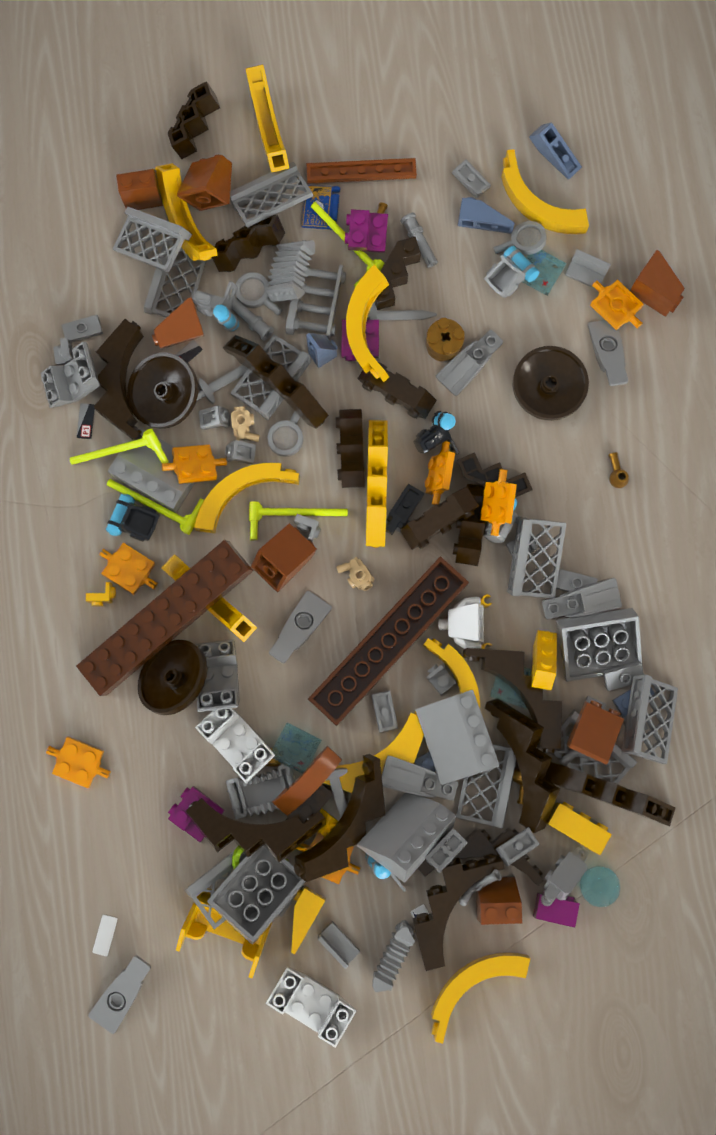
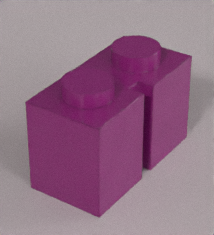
(559, 912)

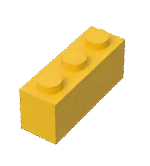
(544, 660)
(579, 827)

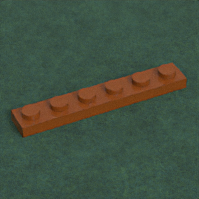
(361, 170)

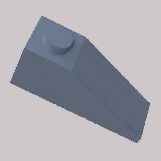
(555, 150)
(481, 216)
(321, 348)

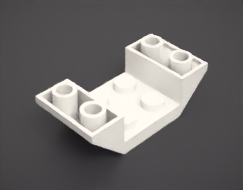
(236, 742)
(312, 1005)

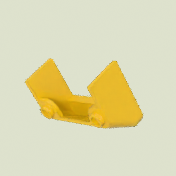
(197, 925)

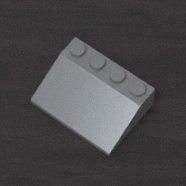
(143, 472)
(598, 643)
(457, 737)
(407, 834)
(256, 893)

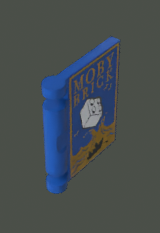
(326, 200)

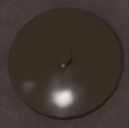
(550, 383)
(162, 390)
(172, 678)

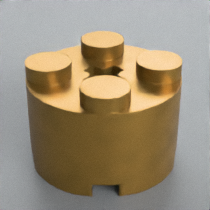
(444, 329)

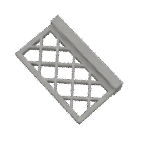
(266, 187)
(159, 226)
(158, 282)
(273, 400)
(520, 560)
(638, 715)
(625, 759)
(503, 791)
(207, 880)

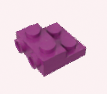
(366, 231)
(372, 338)
(180, 817)

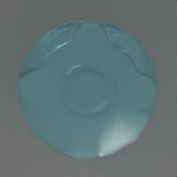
(600, 886)

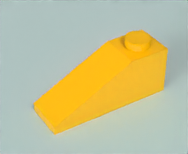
(305, 912)

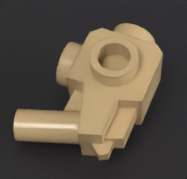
(240, 421)
(359, 574)

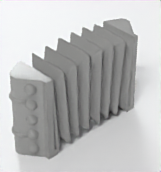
(289, 270)
(258, 792)
(393, 957)

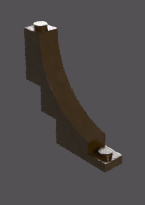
(117, 353)
(275, 375)
(510, 669)
(523, 738)
(610, 793)
(364, 805)
(278, 837)

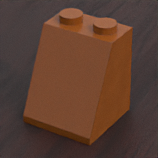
(207, 183)
(139, 189)
(658, 285)
(179, 326)
(283, 557)
(595, 731)
(499, 903)

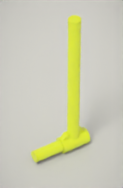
(341, 233)
(149, 438)
(256, 512)
(186, 523)

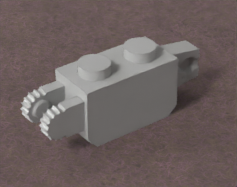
(565, 877)

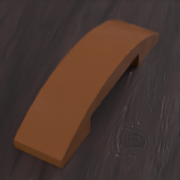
(308, 782)

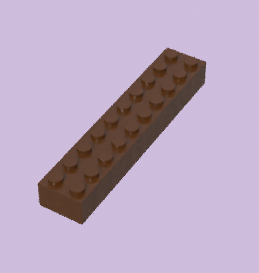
(164, 618)
(388, 641)

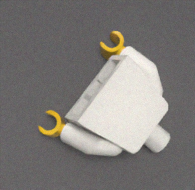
(466, 622)

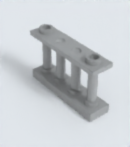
(298, 305)

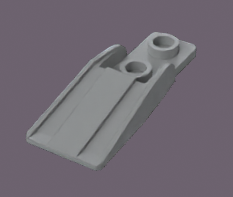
(609, 351)
(468, 363)
(584, 600)
(300, 626)
(415, 779)
(120, 995)

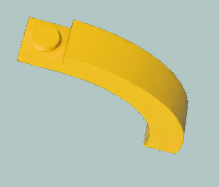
(266, 119)
(536, 210)
(178, 213)
(358, 309)
(235, 483)
(222, 610)
(456, 664)
(472, 973)

